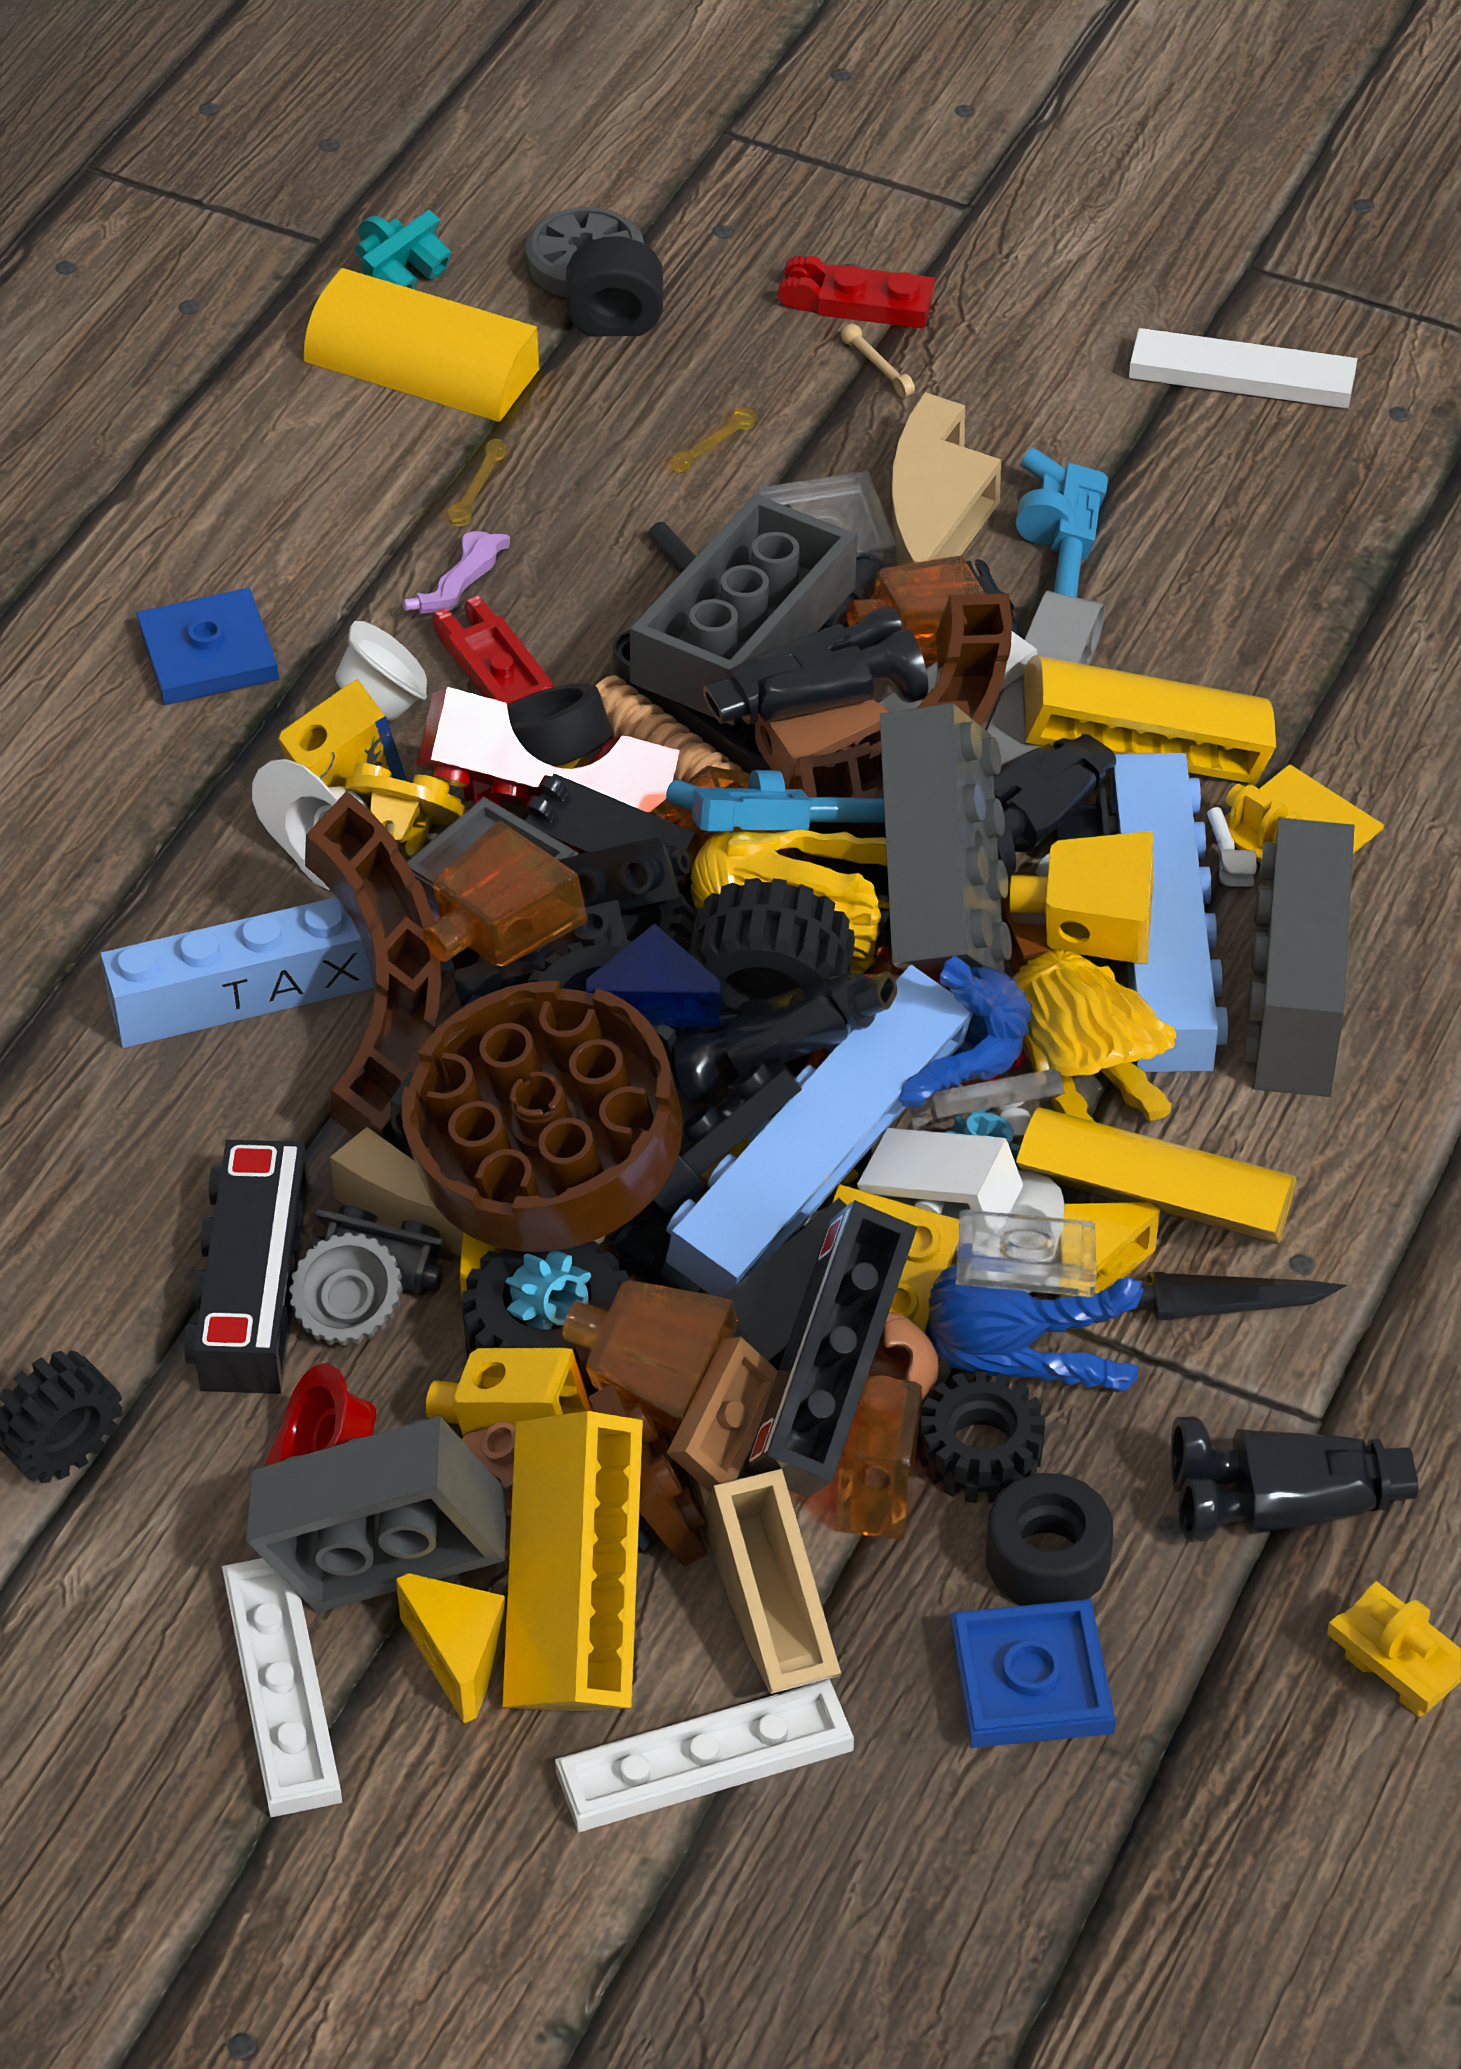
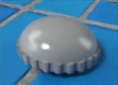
(346, 1289)

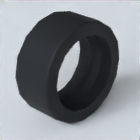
(560, 723)

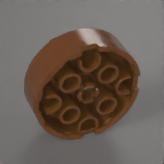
(543, 1116)

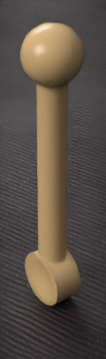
(903, 384)

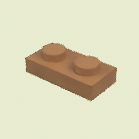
(724, 1414)

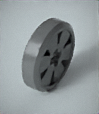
(561, 234)

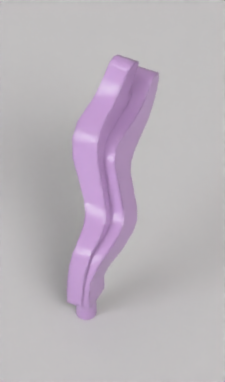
(477, 558)

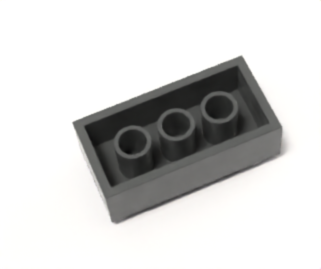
(748, 591)
(943, 840)
(1300, 957)

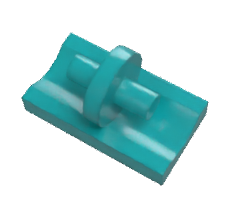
(391, 249)

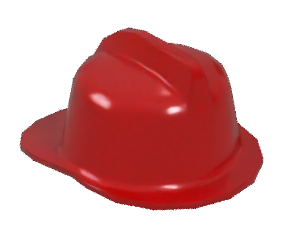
(321, 1415)

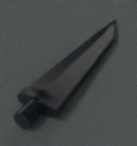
(1198, 1295)

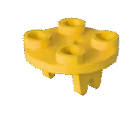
(403, 806)

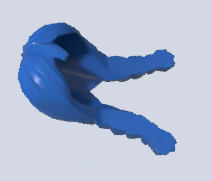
(992, 1036)
(994, 1326)

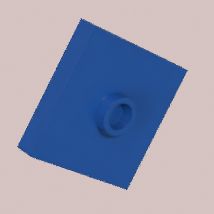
(207, 646)
(1031, 1673)

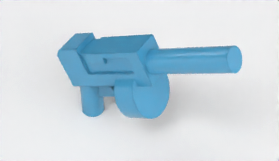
(1062, 513)
(769, 805)

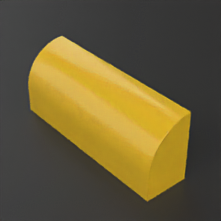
(421, 344)
(1140, 714)
(1158, 1172)
(573, 1563)

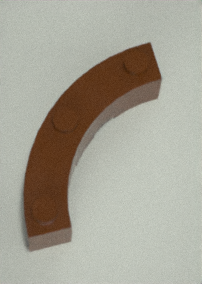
(971, 667)
(390, 912)

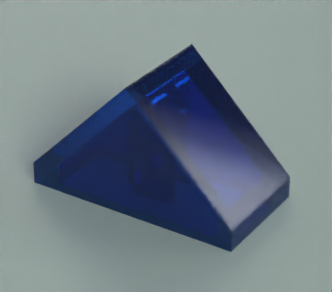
(661, 982)

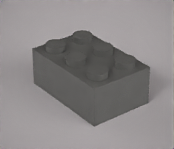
(375, 1510)

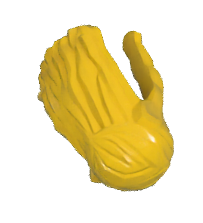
(752, 854)
(1091, 1025)

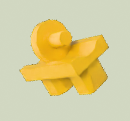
(1399, 1647)

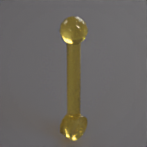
(743, 419)
(460, 512)

